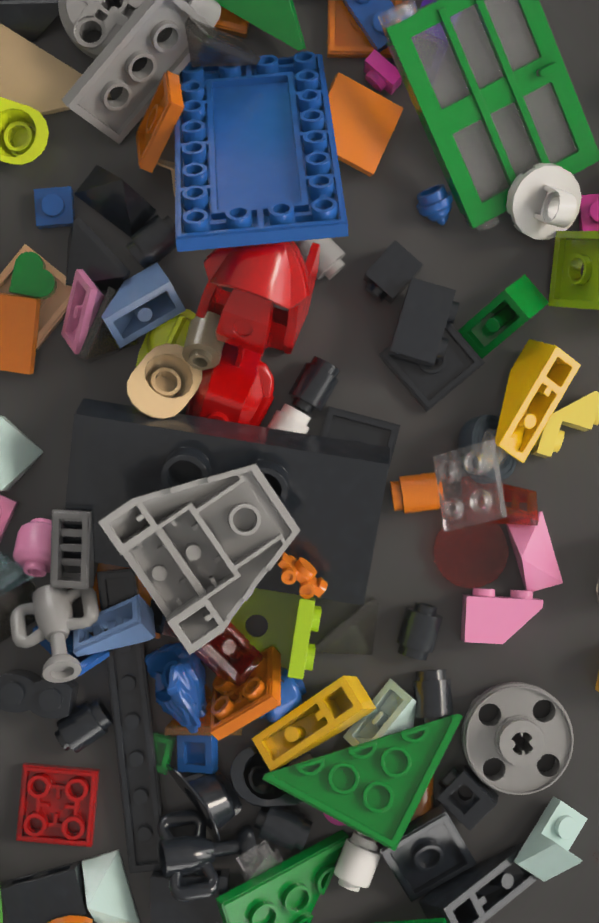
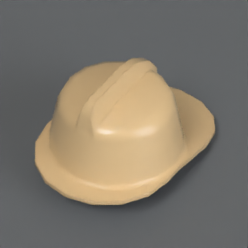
(163, 382)

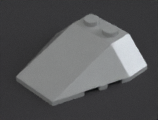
(203, 547)

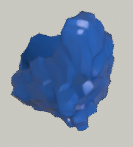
(179, 684)

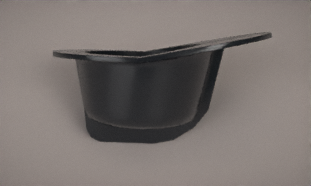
(247, 780)
(211, 796)

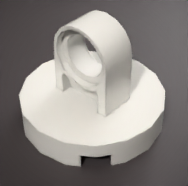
(544, 201)

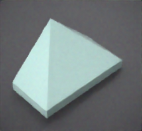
(16, 454)
(393, 714)
(108, 889)

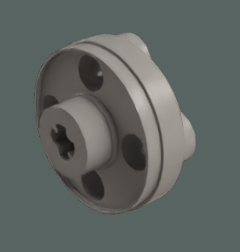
(98, 15)
(494, 738)

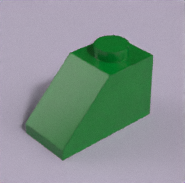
(503, 316)

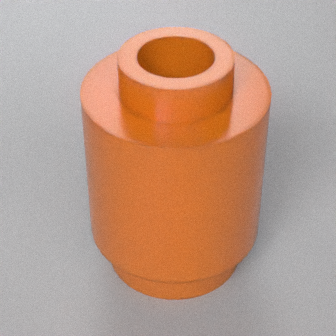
(415, 493)

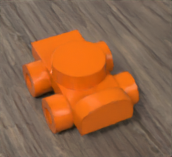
(302, 572)

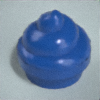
(435, 203)

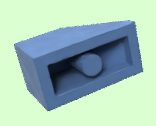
(142, 305)

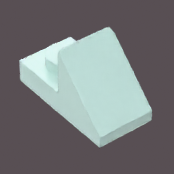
(548, 845)

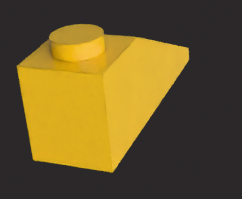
(532, 395)
(314, 722)

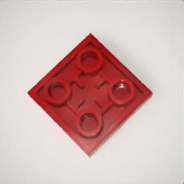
(57, 804)

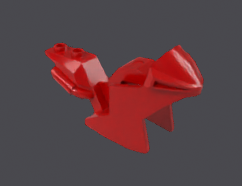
(260, 275)

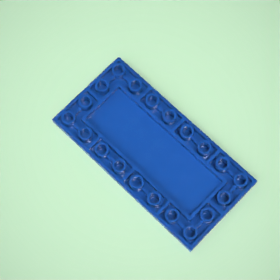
(256, 155)

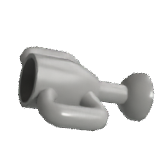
(55, 621)

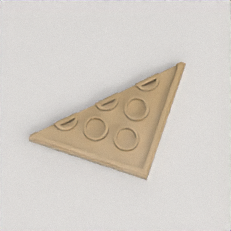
(33, 75)

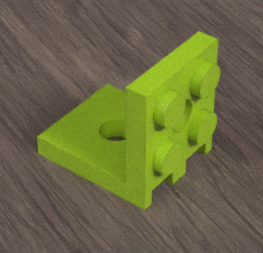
(567, 285)
(289, 627)

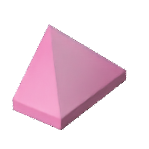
(81, 310)
(535, 555)

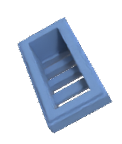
(127, 625)

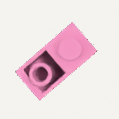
(496, 618)

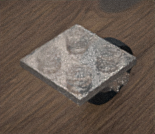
(473, 475)

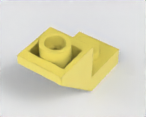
(578, 415)

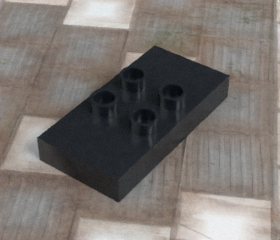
(324, 483)

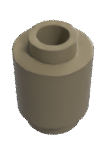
(201, 345)

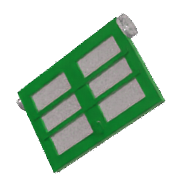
(488, 95)

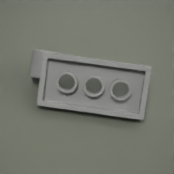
(115, 64)

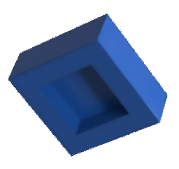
(54, 207)
(197, 754)

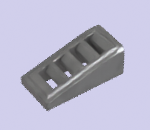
(58, 576)

